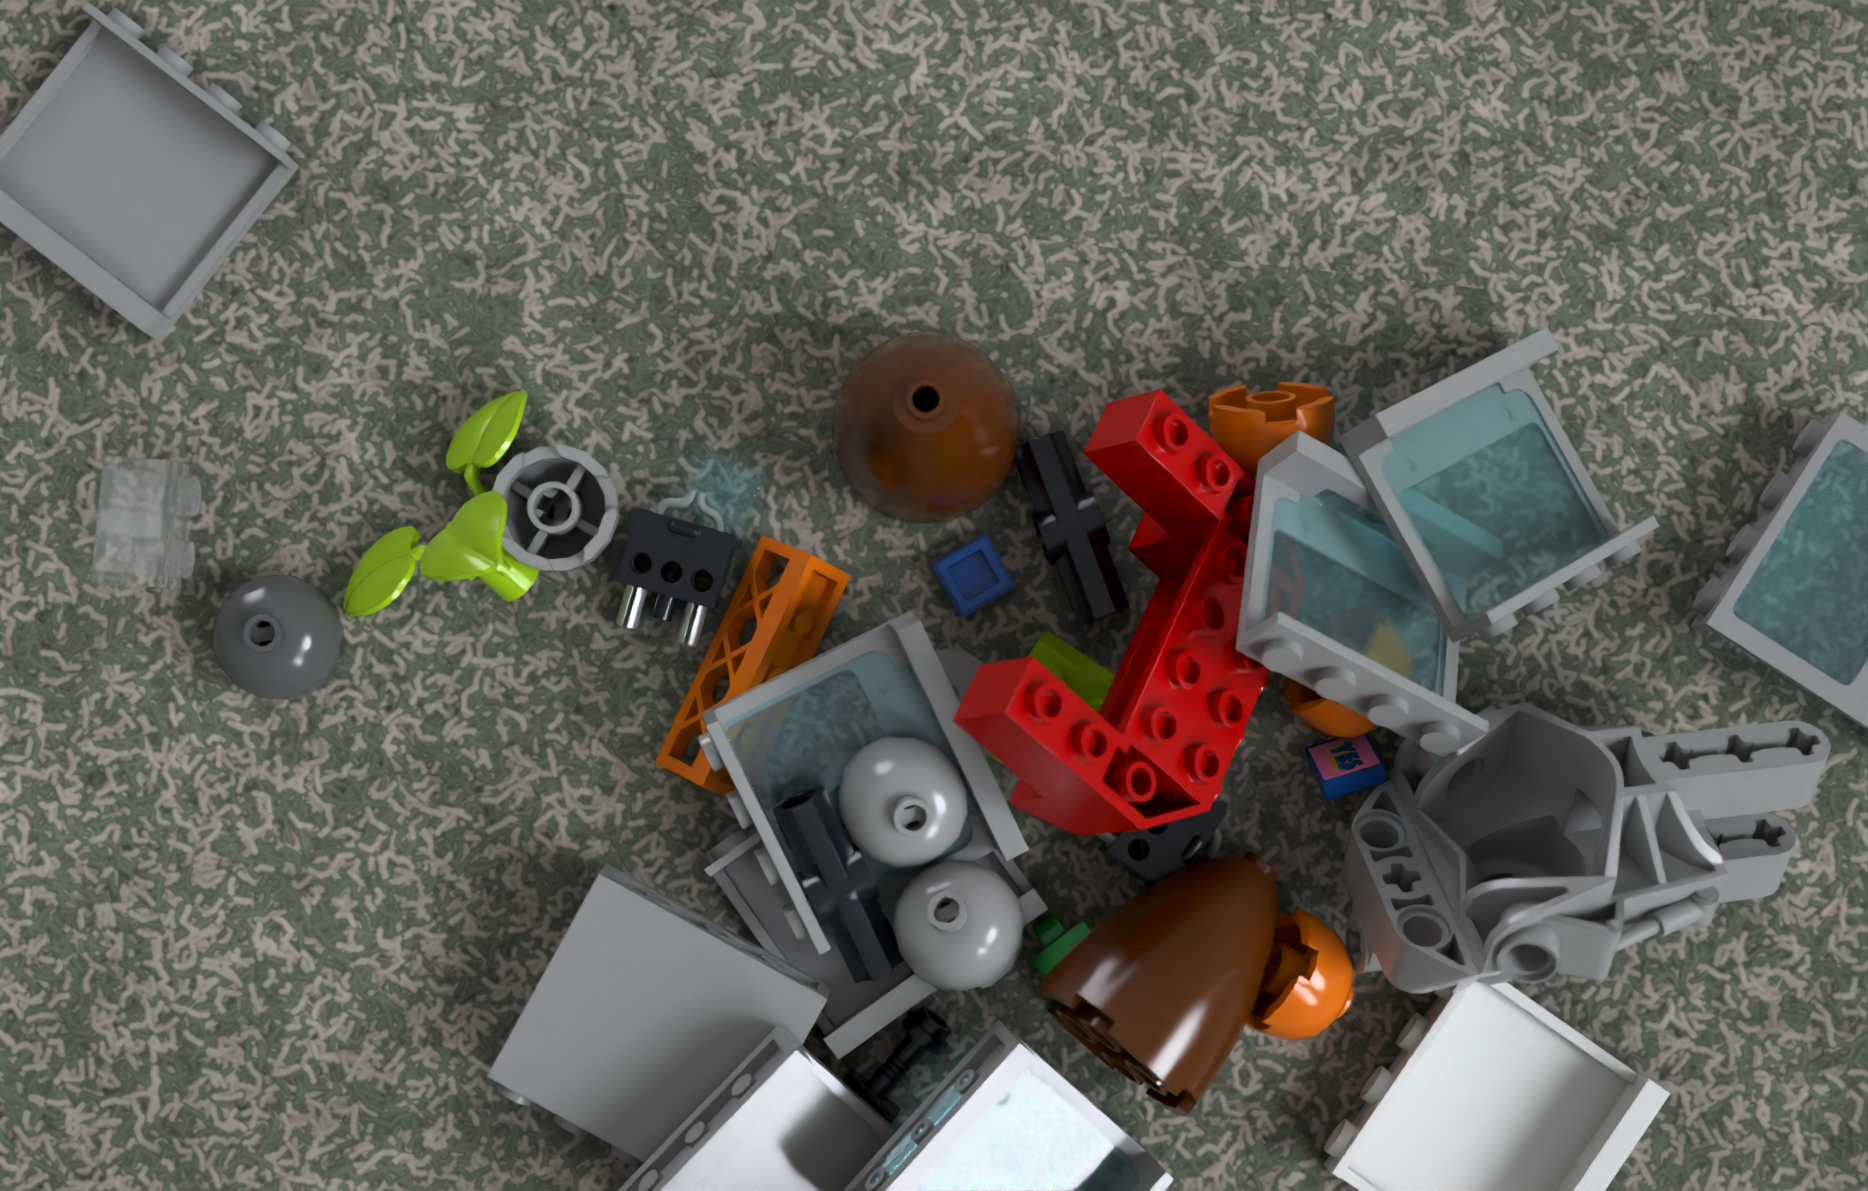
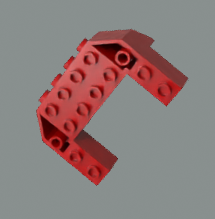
(1182, 685)

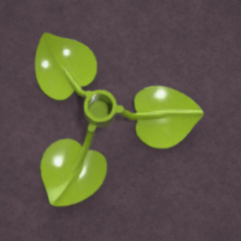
(470, 542)

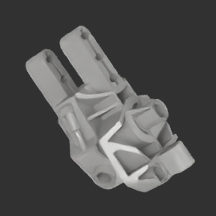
(1592, 823)

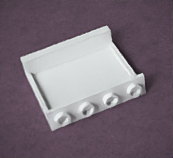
(1493, 1102)

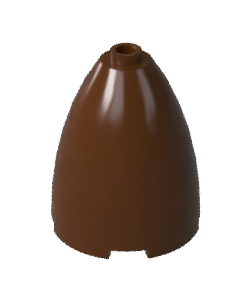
(920, 461)
(1172, 976)

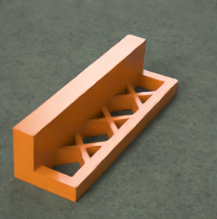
(788, 632)

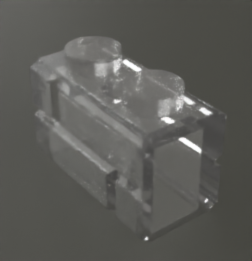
(145, 524)

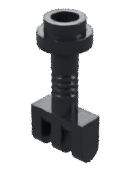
(925, 1033)

